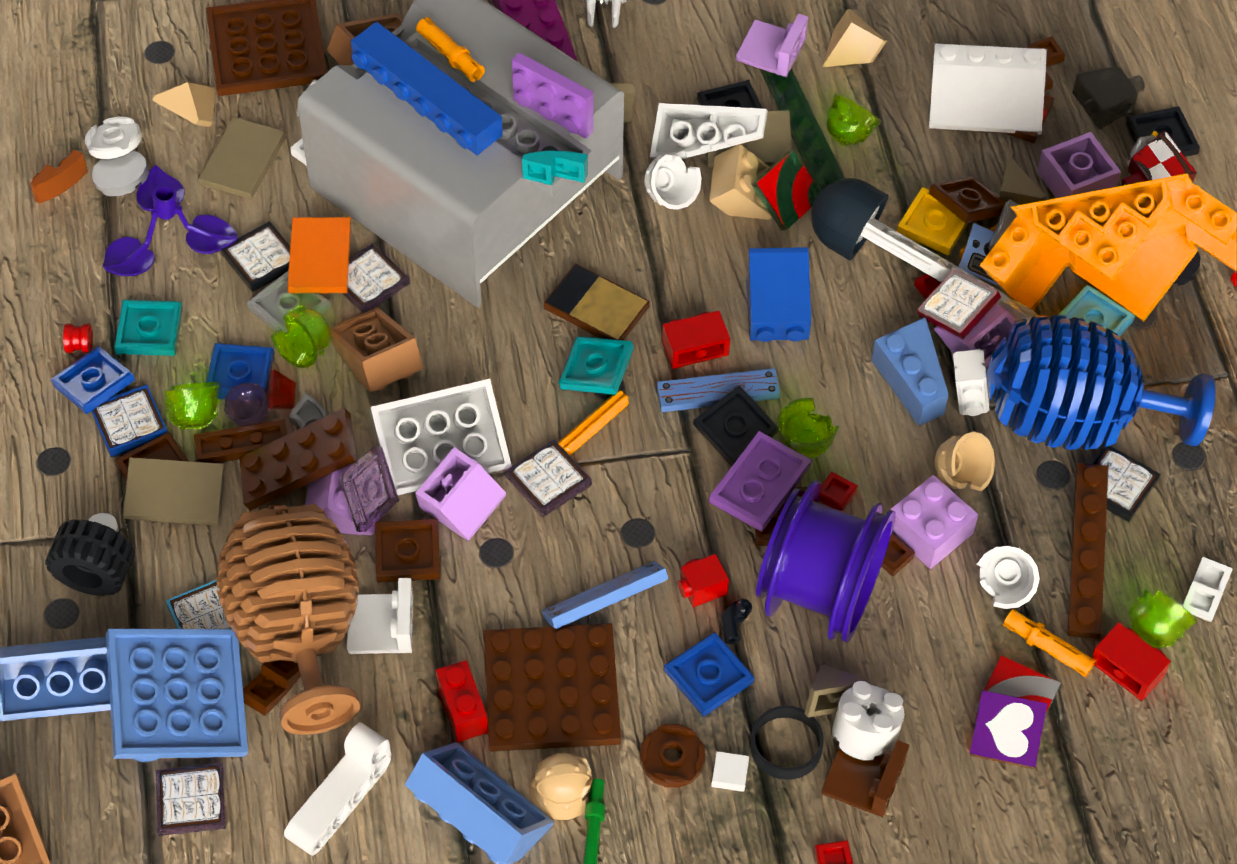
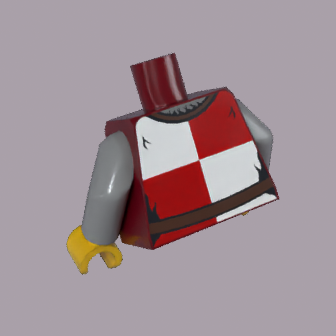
(1156, 158)

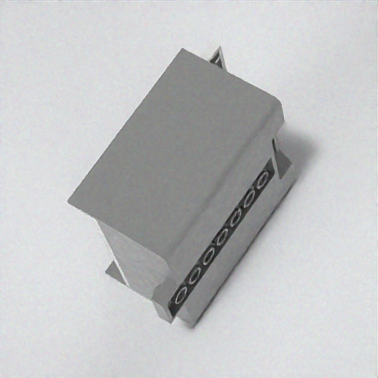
(418, 185)

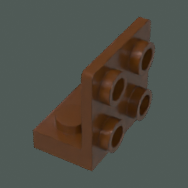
(866, 782)

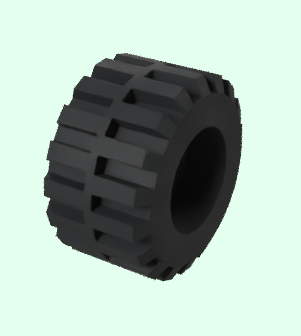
(90, 557)

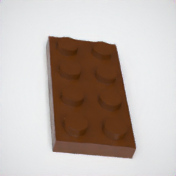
(297, 459)

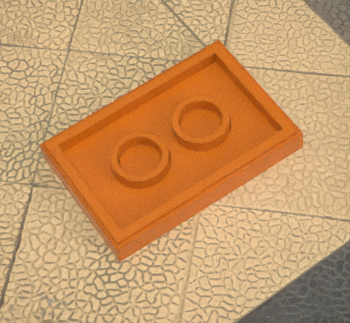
(319, 255)

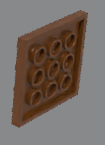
(265, 45)
(551, 687)

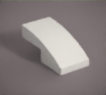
(1207, 589)

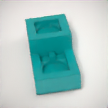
(546, 165)

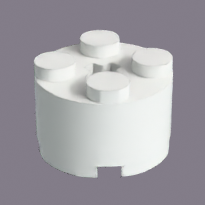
(868, 720)

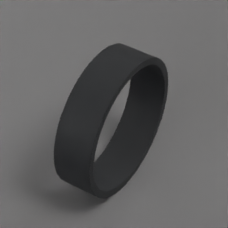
(781, 772)

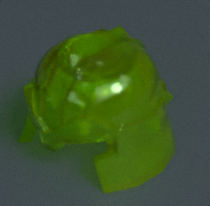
(849, 121)
(305, 339)
(192, 404)
(804, 431)
(1159, 619)

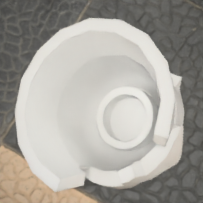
(671, 183)
(1008, 576)

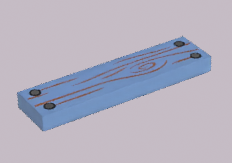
(708, 390)
(604, 595)

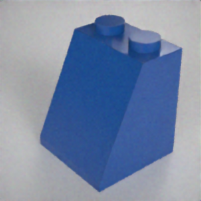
(778, 294)

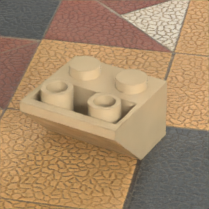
(732, 182)

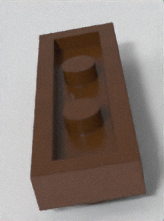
(234, 442)

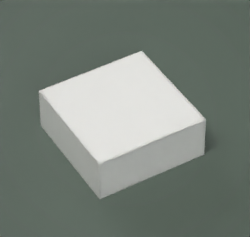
(730, 771)

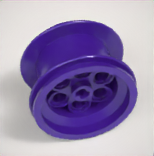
(824, 560)

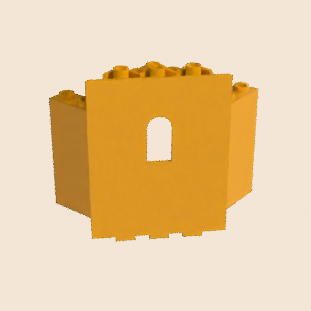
(1117, 239)

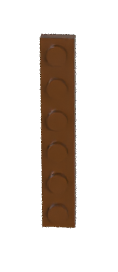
(1088, 551)

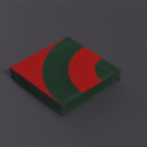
(786, 190)

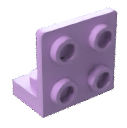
(773, 46)

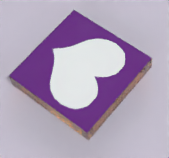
(1008, 729)

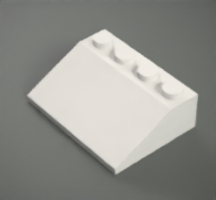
(987, 88)
(426, 427)

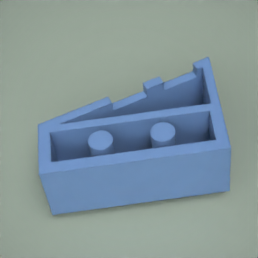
(913, 370)

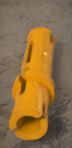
(456, 54)
(1050, 643)

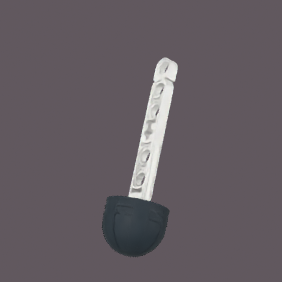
(849, 214)

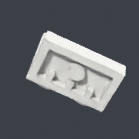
(383, 622)

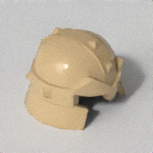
(965, 461)
(561, 786)

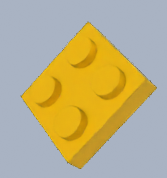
(931, 223)

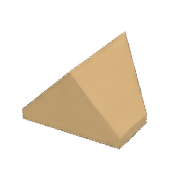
(853, 42)
(190, 101)

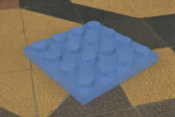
(176, 693)

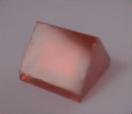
(281, 391)

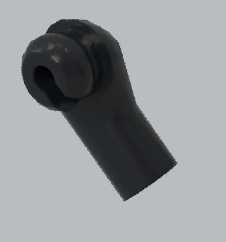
(732, 618)

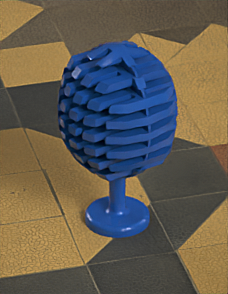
(1081, 384)

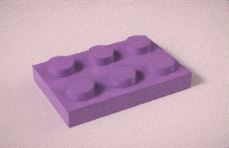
(552, 95)
(760, 481)

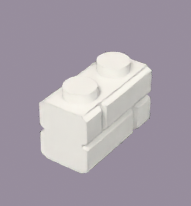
(971, 382)

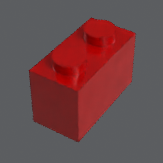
(695, 339)
(1130, 661)
(462, 701)

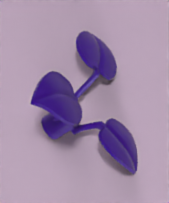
(162, 197)

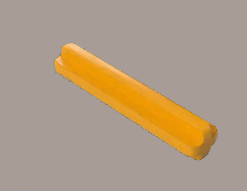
(594, 422)

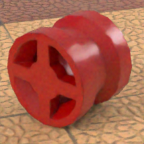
(78, 338)

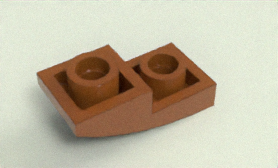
(55, 181)

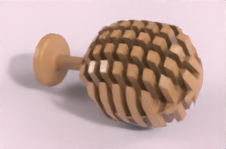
(291, 598)

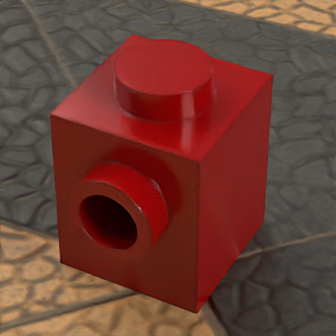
(703, 580)

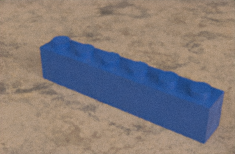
(426, 88)

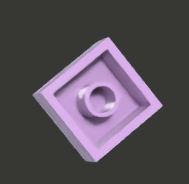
(1077, 167)
(933, 521)

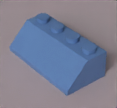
(54, 679)
(478, 803)

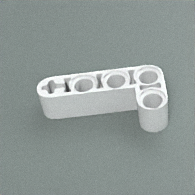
(341, 791)

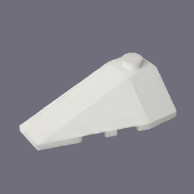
(701, 129)

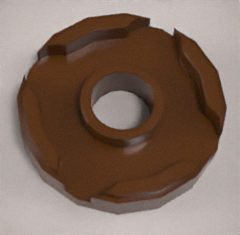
(672, 773)

